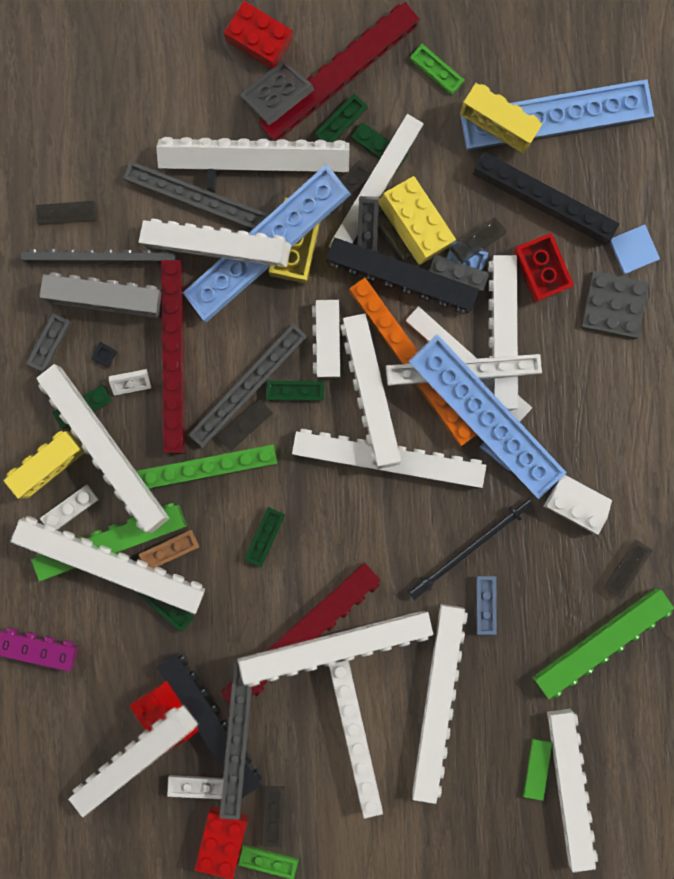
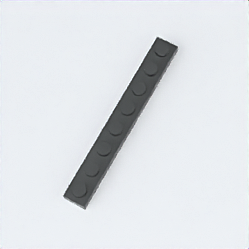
(194, 196)
(90, 256)
(248, 385)
(236, 747)

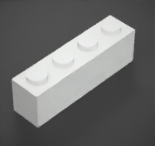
(327, 339)

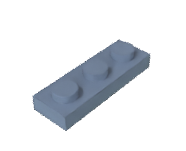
(486, 605)

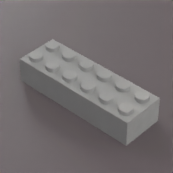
(101, 295)

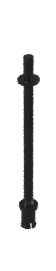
(427, 582)

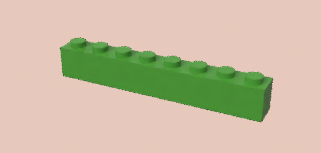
(209, 466)
(117, 538)
(603, 643)

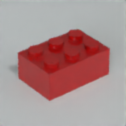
(258, 35)
(543, 268)
(155, 706)
(221, 844)

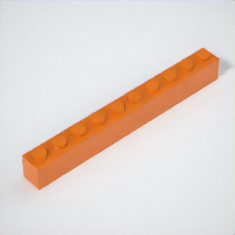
(404, 350)

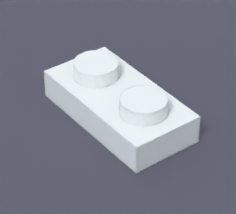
(130, 382)

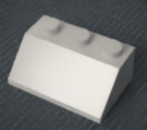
(579, 504)

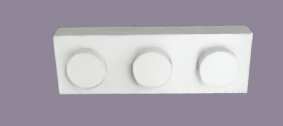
(70, 507)
(195, 787)

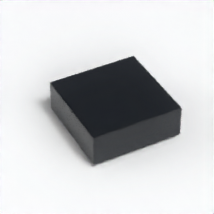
(212, 180)
(104, 354)

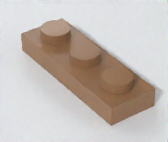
(170, 549)

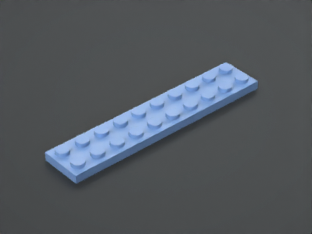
(575, 112)
(290, 220)
(487, 416)

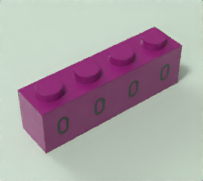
(38, 650)

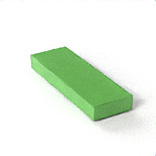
(436, 69)
(537, 769)
(268, 862)

